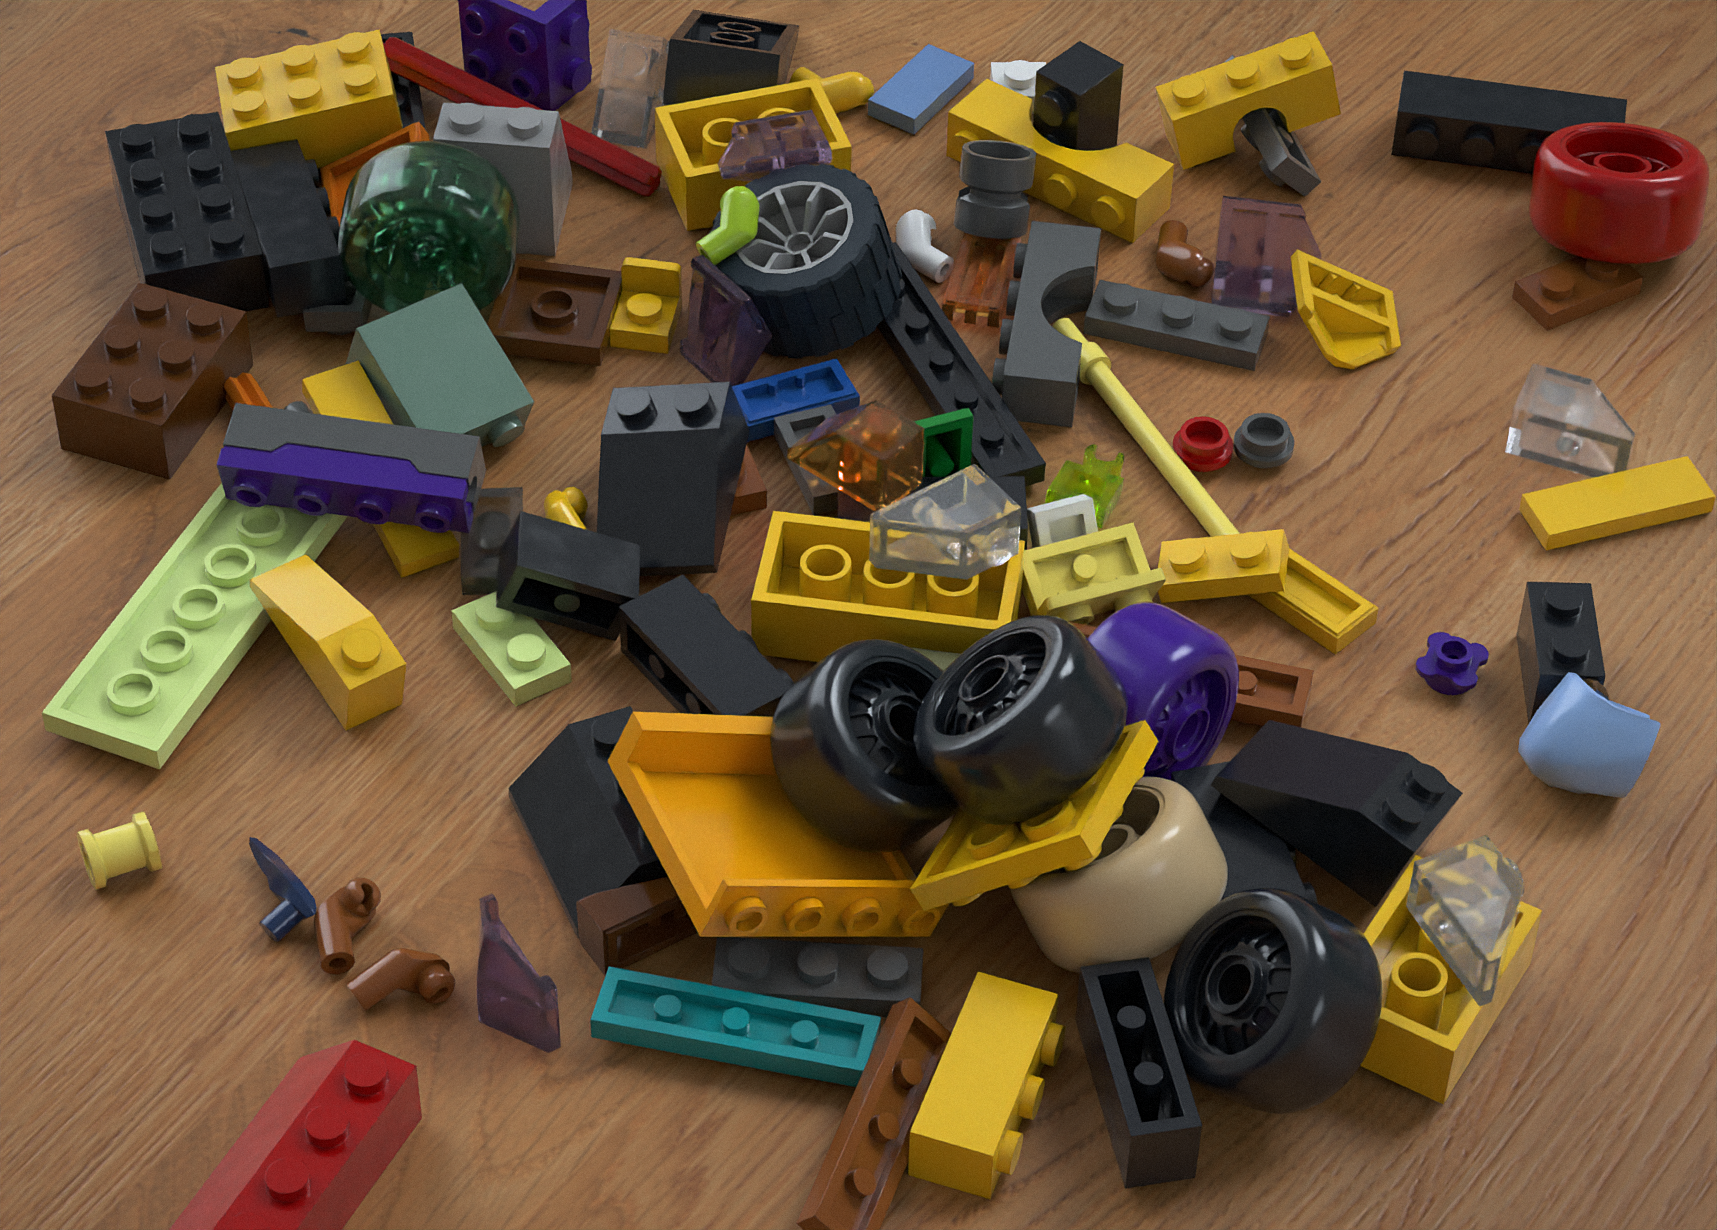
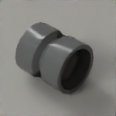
(994, 196)

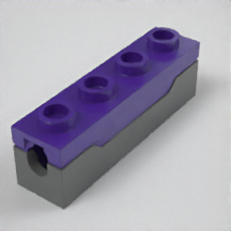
(351, 468)

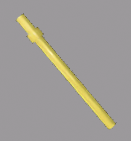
(1096, 372)

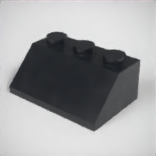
(581, 815)

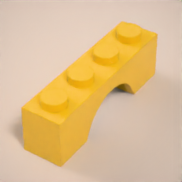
(1110, 188)

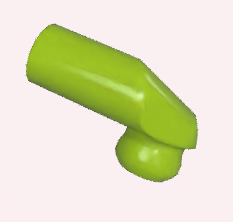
(737, 225)

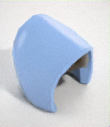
(1587, 740)

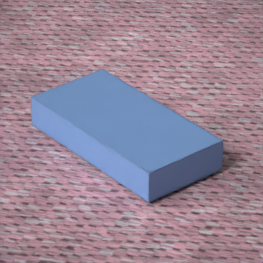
(920, 89)

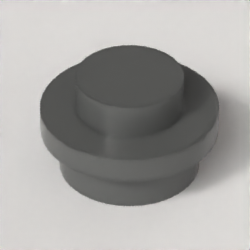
(1264, 441)

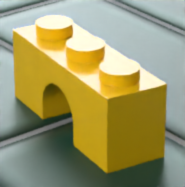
(1207, 105)

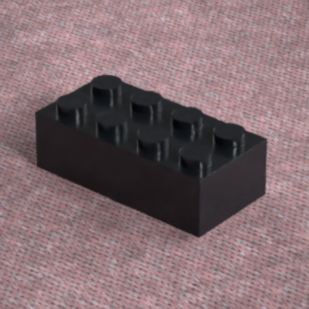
(187, 211)

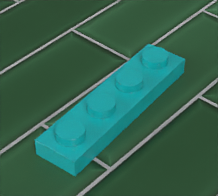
(734, 1026)

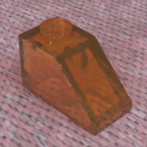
(865, 454)

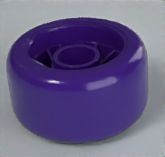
(1174, 679)

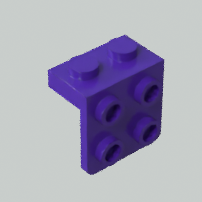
(528, 52)

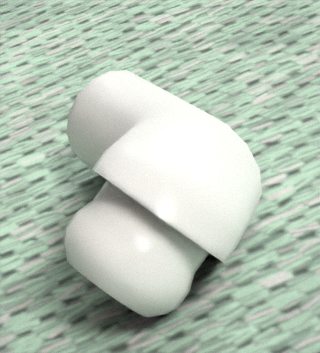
(915, 238)

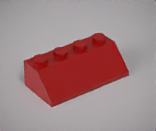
(313, 1145)

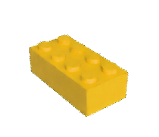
(825, 592)

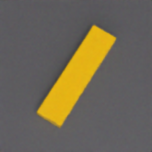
(349, 394)

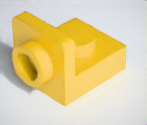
(647, 305)

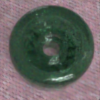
(427, 222)

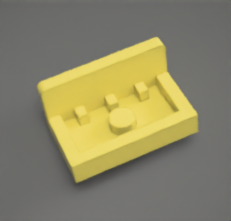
(1089, 575)

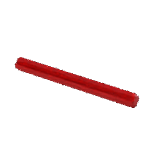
(464, 87)

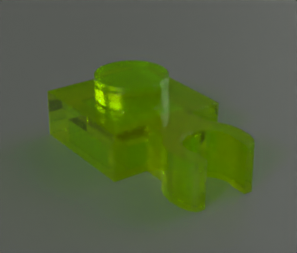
(1093, 478)

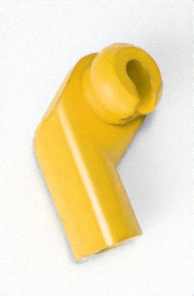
(842, 90)
(566, 506)

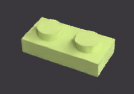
(511, 649)

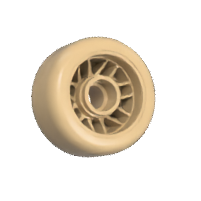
(1141, 891)

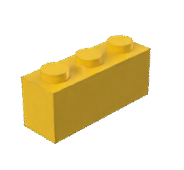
(986, 1086)

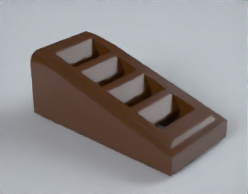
(631, 922)

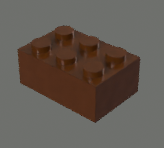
(152, 380)

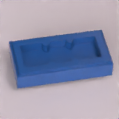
(794, 392)

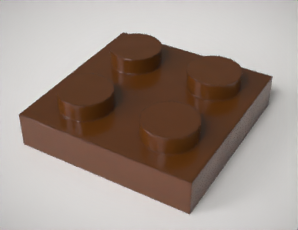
(556, 312)

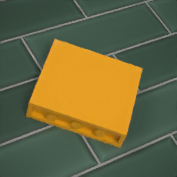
(741, 846)

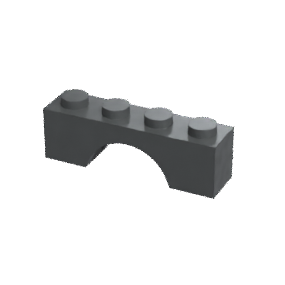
(1042, 364)

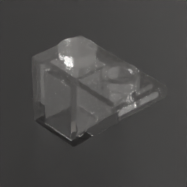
(630, 88)

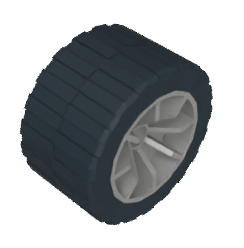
(818, 260)

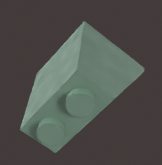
(443, 370)

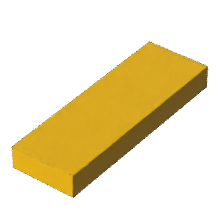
(1617, 503)

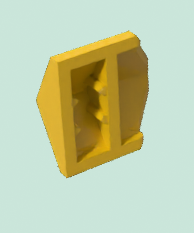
(1344, 312)

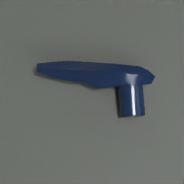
(295, 898)

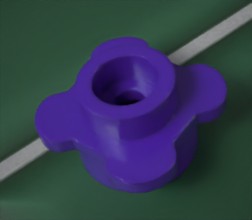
(1451, 663)

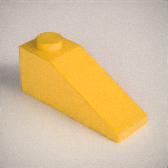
(333, 640)

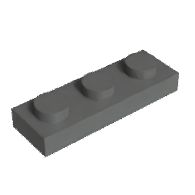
(1282, 152)
(1176, 325)
(821, 973)

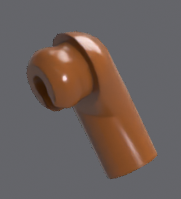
(1180, 260)
(341, 919)
(406, 971)

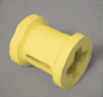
(119, 850)

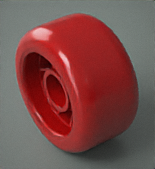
(1619, 192)

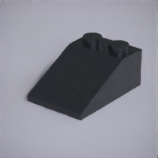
(726, 56)
(671, 473)
(1340, 802)

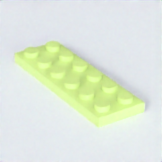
(182, 630)

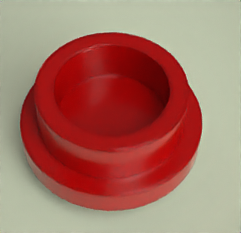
(1203, 444)

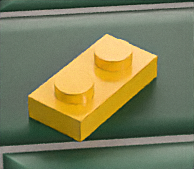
(1223, 565)

